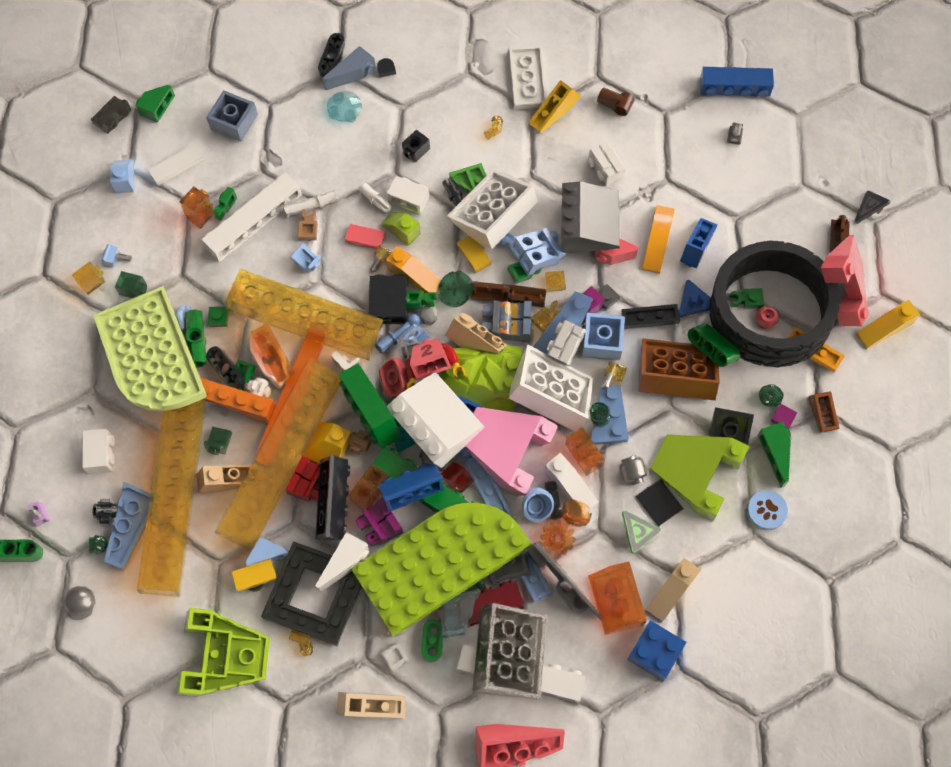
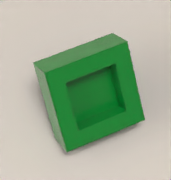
(218, 317)

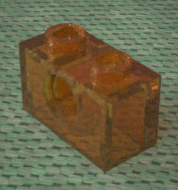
(197, 207)
(584, 451)
(367, 488)

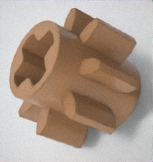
(359, 442)

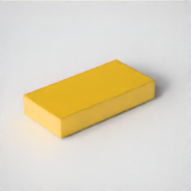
(474, 254)
(254, 575)

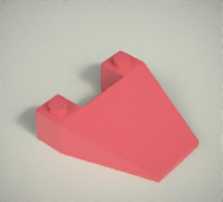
(846, 267)

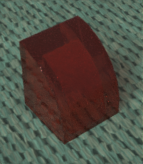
(457, 477)

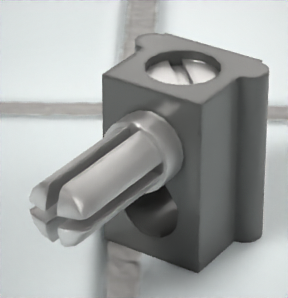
(735, 133)

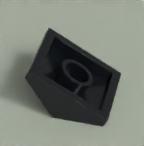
(731, 424)

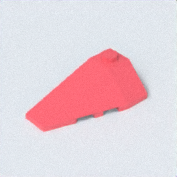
(513, 745)

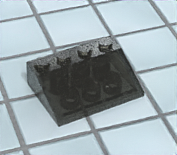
(509, 652)

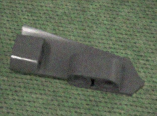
(542, 557)

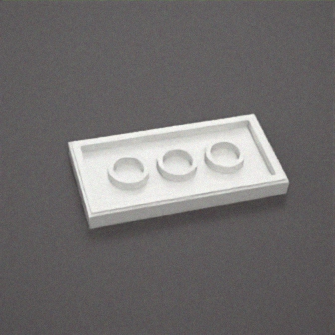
(527, 77)

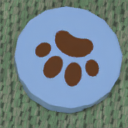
(767, 510)

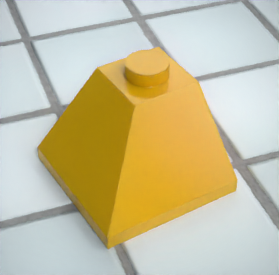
(327, 441)

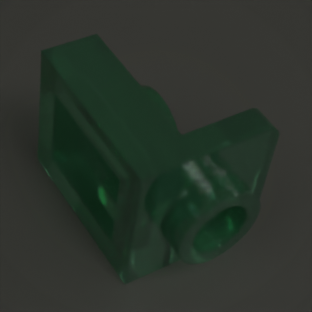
(218, 441)

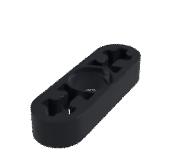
(330, 48)
(232, 369)

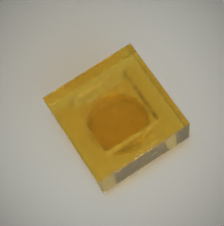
(555, 281)

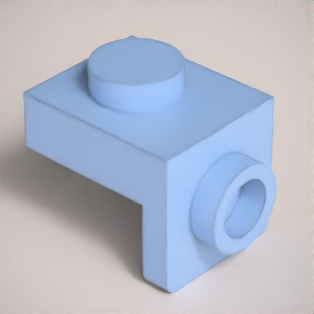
(305, 258)

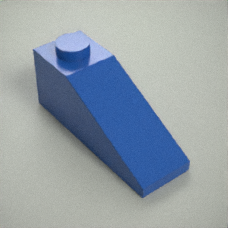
(698, 243)

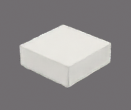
(395, 656)

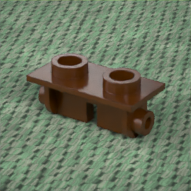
(839, 231)
(490, 291)
(519, 294)

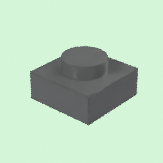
(610, 296)

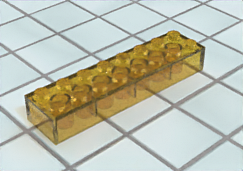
(304, 314)

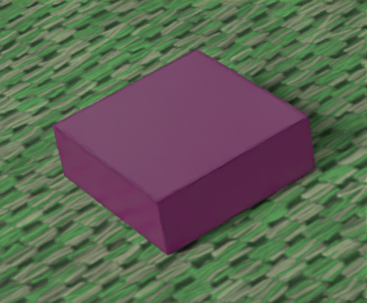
(784, 415)

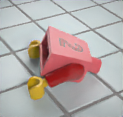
(431, 358)

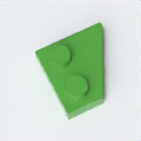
(468, 177)

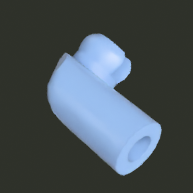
(180, 315)

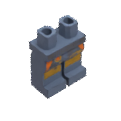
(510, 320)

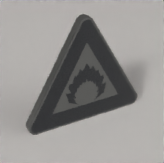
(871, 204)

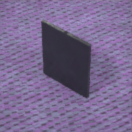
(659, 502)

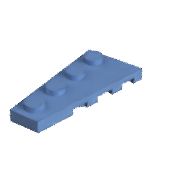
(573, 311)
(127, 525)

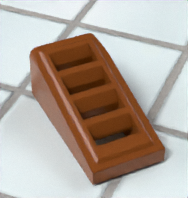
(829, 403)

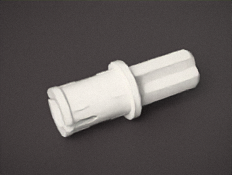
(375, 198)

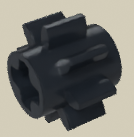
(104, 511)

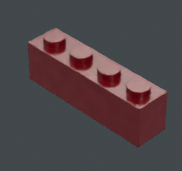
(507, 594)

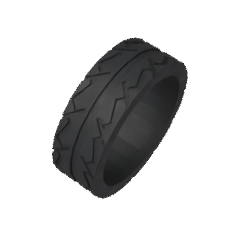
(787, 259)

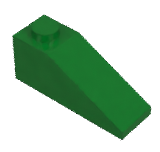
(776, 444)

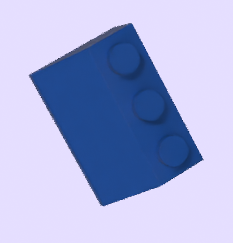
(411, 486)

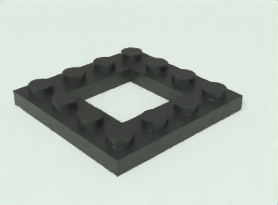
(281, 612)

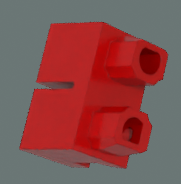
(304, 481)

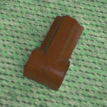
(619, 102)

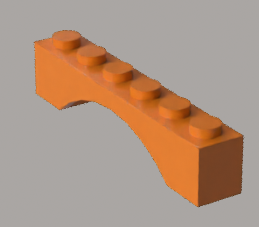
(242, 402)

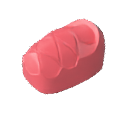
(393, 377)

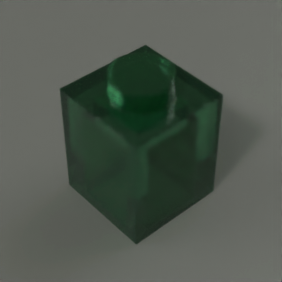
(130, 285)

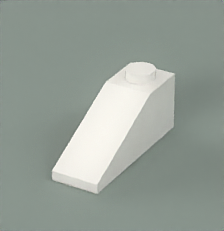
(569, 481)
(347, 555)

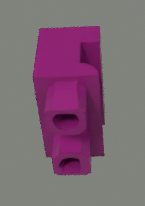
(383, 523)

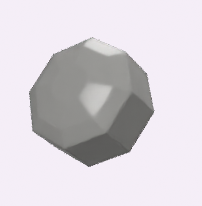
(428, 315)

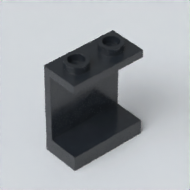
(388, 298)

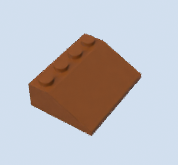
(677, 370)

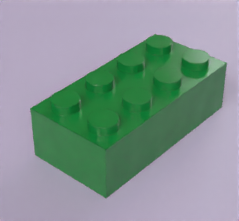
(369, 406)

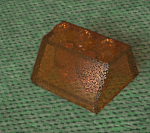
(617, 598)

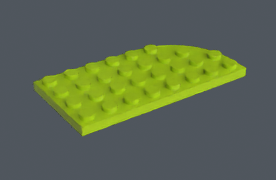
(438, 561)

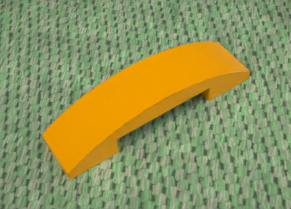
(658, 239)

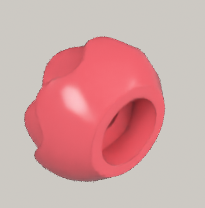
(765, 322)

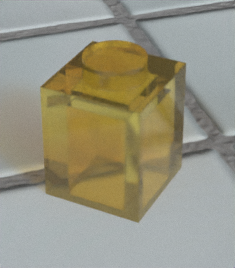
(89, 277)

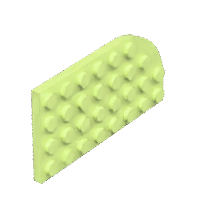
(149, 353)

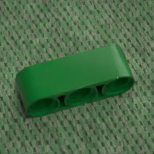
(713, 345)
(20, 552)

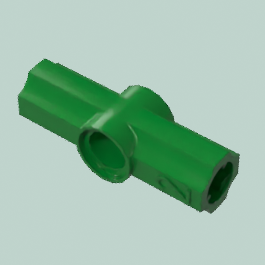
(195, 328)

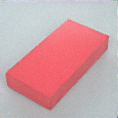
(364, 236)

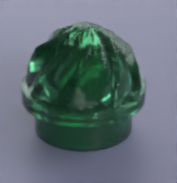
(97, 544)

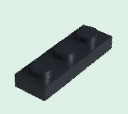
(651, 316)

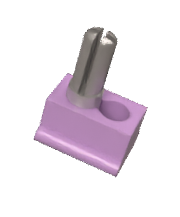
(39, 517)

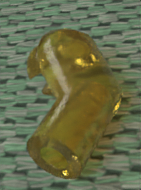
(497, 124)
(304, 642)

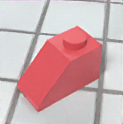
(613, 256)

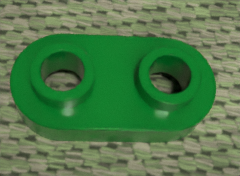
(432, 640)

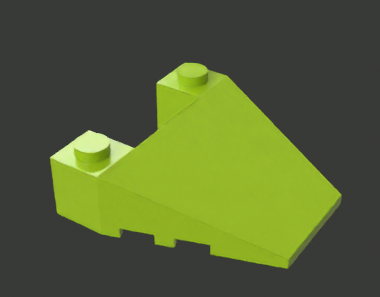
(689, 464)
(230, 655)

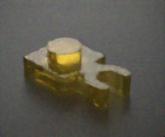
(544, 317)

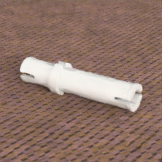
(311, 203)

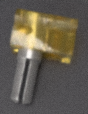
(381, 255)
(615, 372)

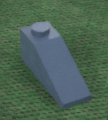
(352, 68)

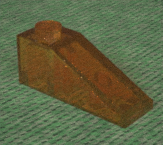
(272, 352)

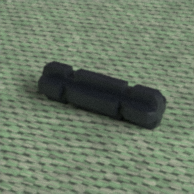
(550, 486)

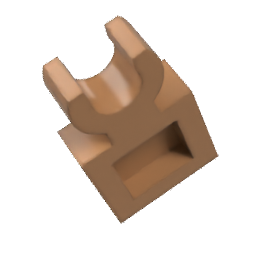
(308, 228)

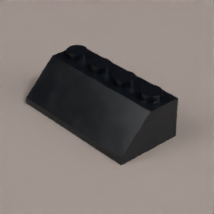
(332, 499)

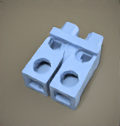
(537, 250)

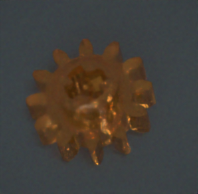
(565, 539)

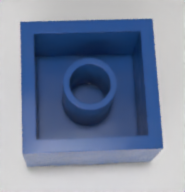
(656, 650)

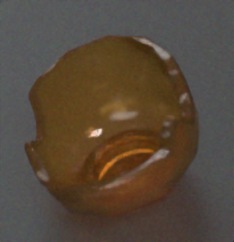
(575, 513)

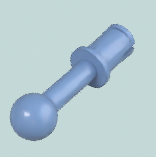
(391, 338)

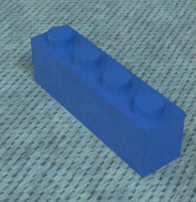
(736, 81)

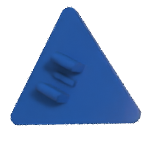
(693, 300)

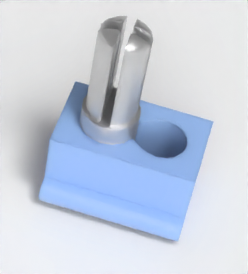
(111, 254)

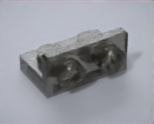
(111, 114)

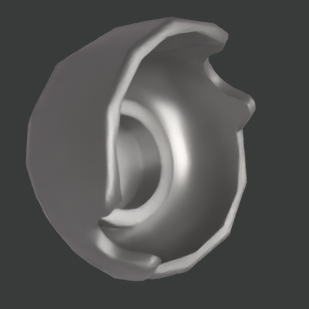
(79, 602)

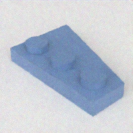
(616, 429)

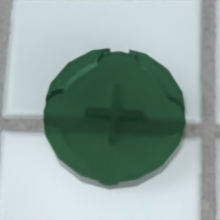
(455, 289)

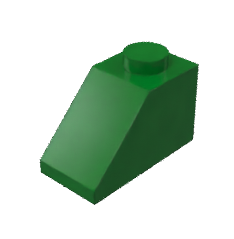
(155, 102)

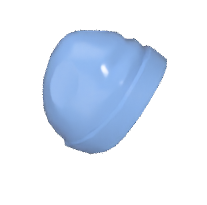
(537, 505)

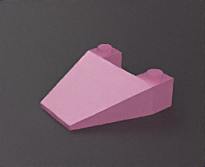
(503, 444)

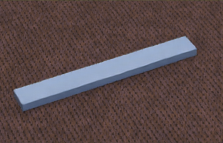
(491, 495)

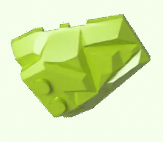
(487, 376)

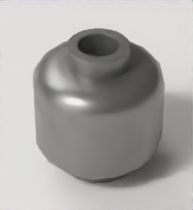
(633, 470)

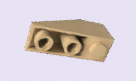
(470, 334)
(220, 478)

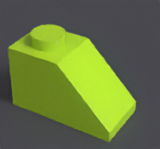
(402, 226)

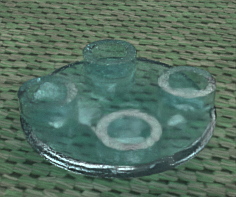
(344, 106)

